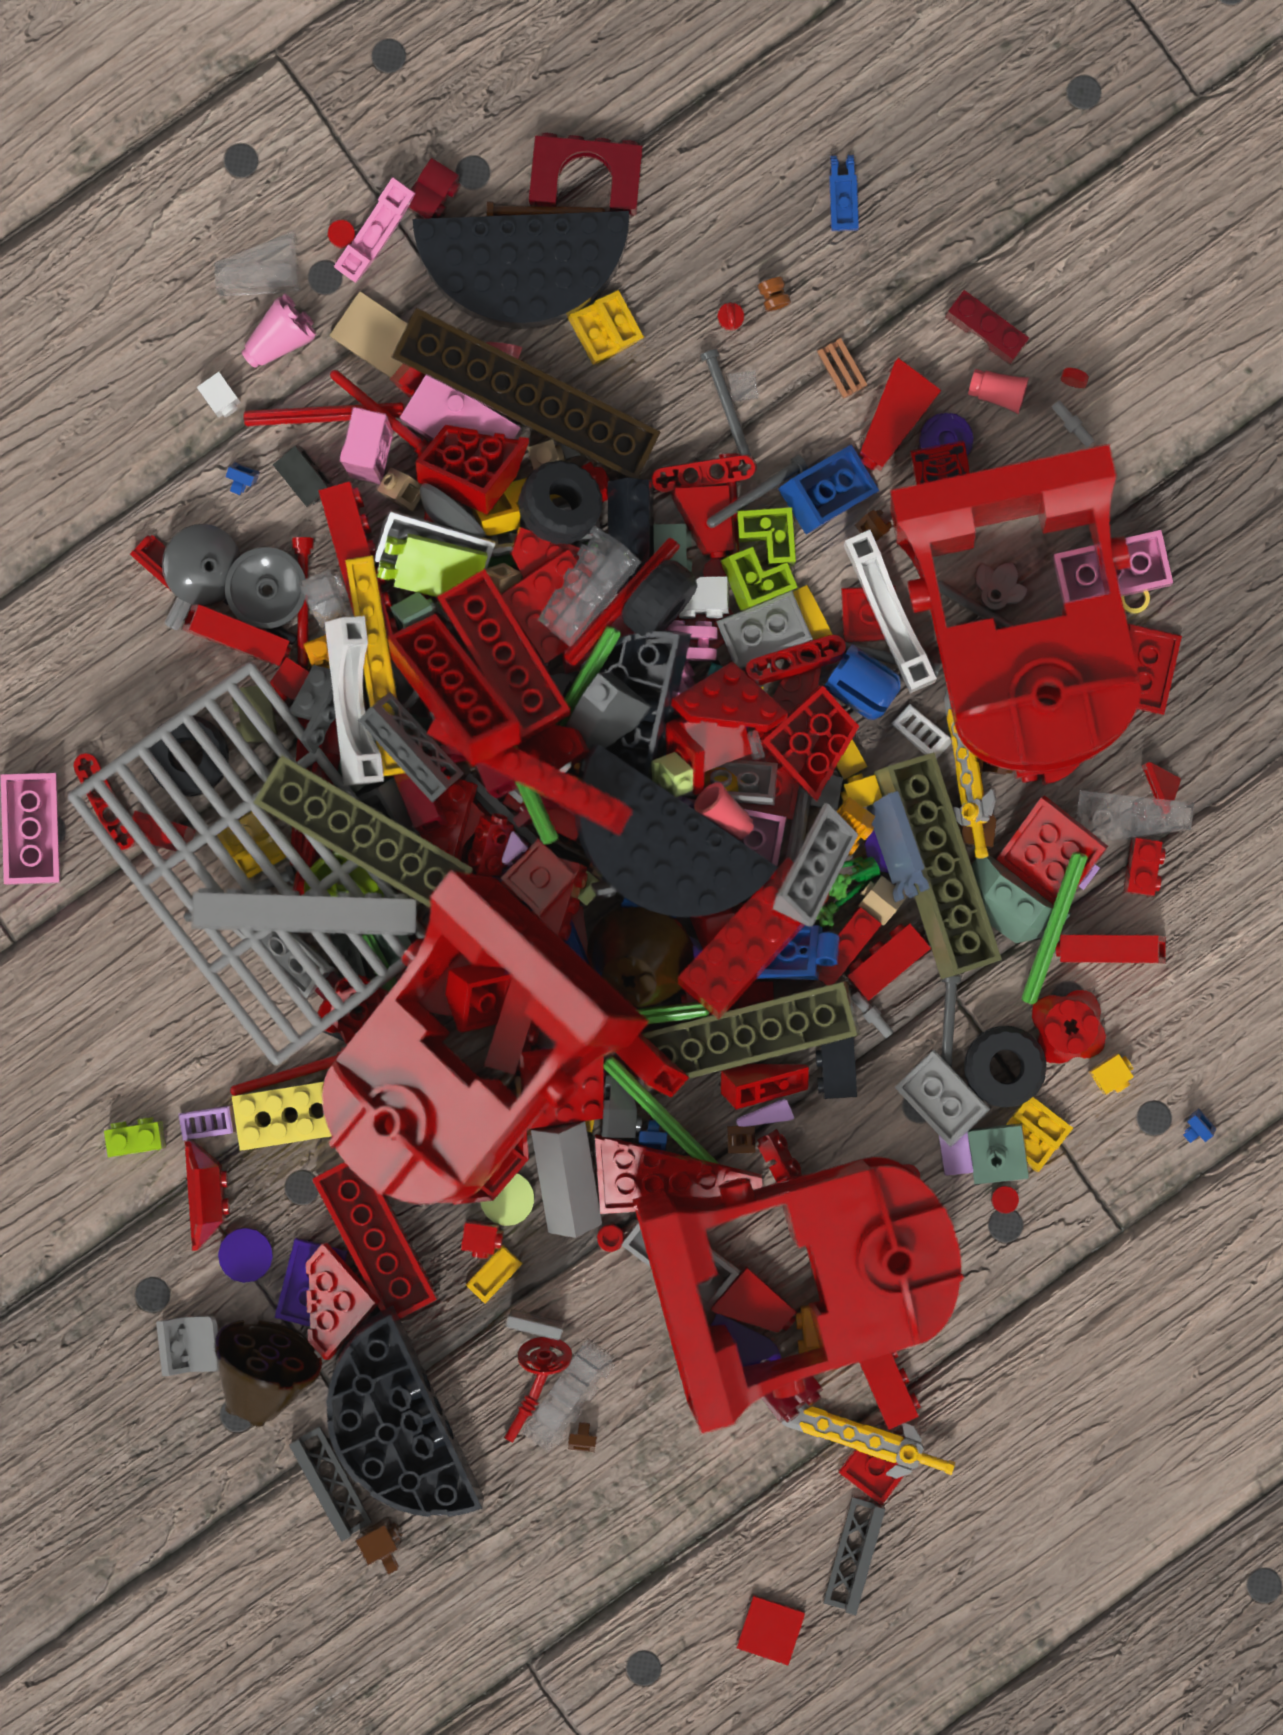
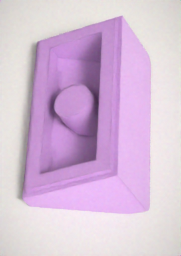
(515, 848)
(956, 1158)

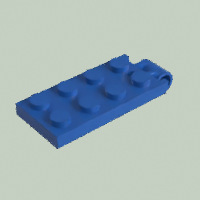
(791, 964)

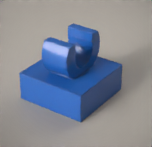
(242, 477)
(1199, 1126)
(652, 1137)

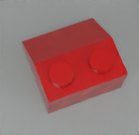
(476, 995)

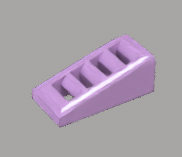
(772, 1113)
(186, 1128)

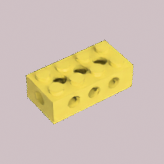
(280, 1130)

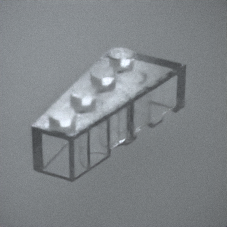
(588, 586)
(326, 597)
(1127, 817)
(568, 1394)

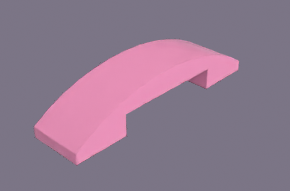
(376, 230)

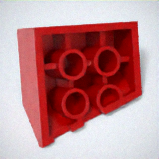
(471, 465)
(812, 740)

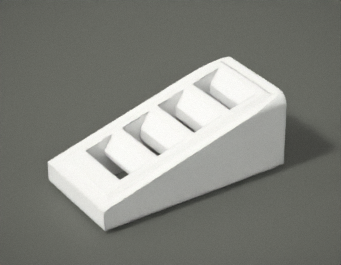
(938, 748)

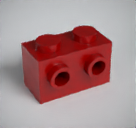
(1143, 867)
(481, 1238)

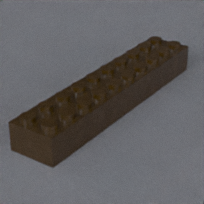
(525, 394)

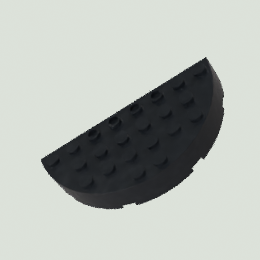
(523, 266)
(653, 672)
(667, 851)
(393, 1427)

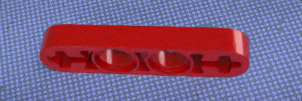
(704, 475)
(793, 656)
(99, 804)

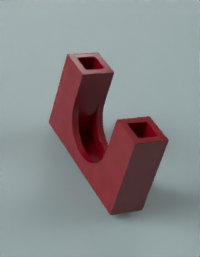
(555, 153)
(429, 815)

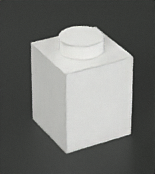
(219, 395)

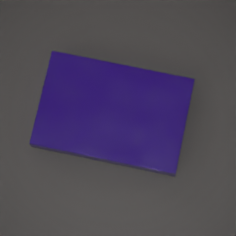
(293, 1296)

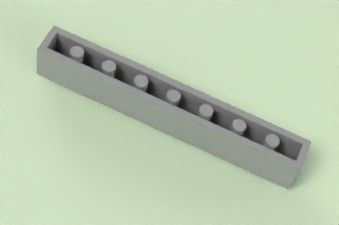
(303, 913)

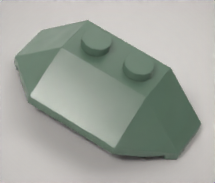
(1010, 902)

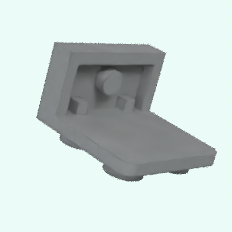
(187, 1344)

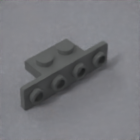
(315, 704)

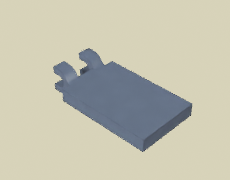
(898, 846)

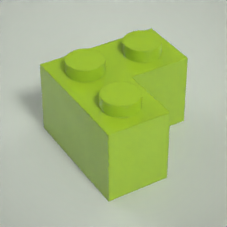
(772, 526)
(753, 585)

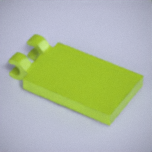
(429, 564)

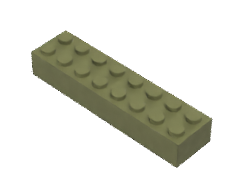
(356, 831)
(952, 904)
(759, 1031)

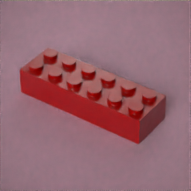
(350, 538)
(504, 654)
(454, 689)
(741, 948)
(375, 1241)

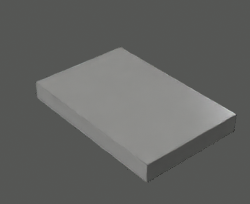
(764, 629)
(942, 1098)
(535, 1324)

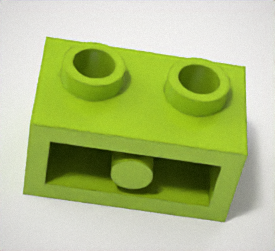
(134, 1139)

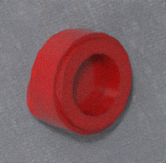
(730, 316)

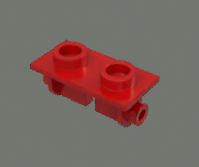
(776, 1147)

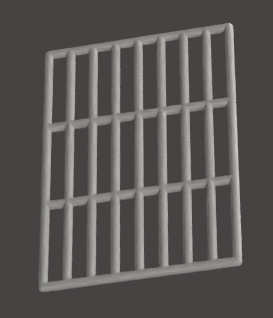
(208, 836)

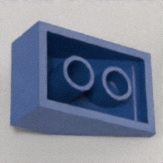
(828, 489)

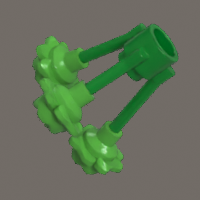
(863, 872)

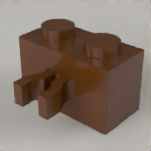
(379, 1543)

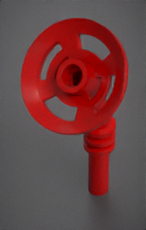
(545, 1367)

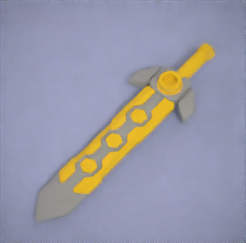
(975, 806)
(870, 1440)

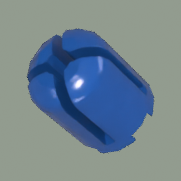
(863, 684)

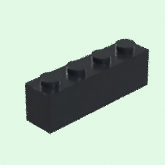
(838, 1069)

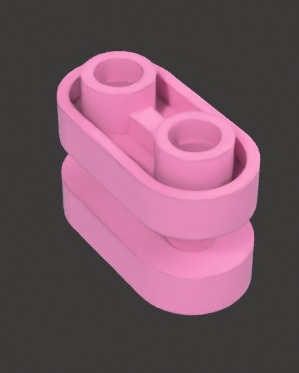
(703, 633)

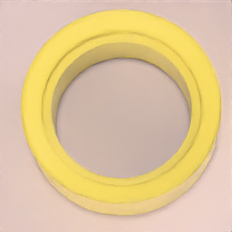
(1138, 610)

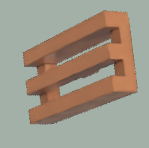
(831, 348)

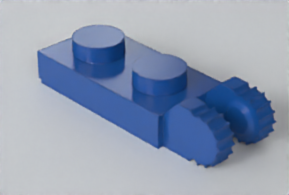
(843, 196)

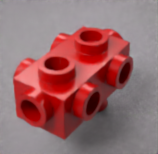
(490, 845)

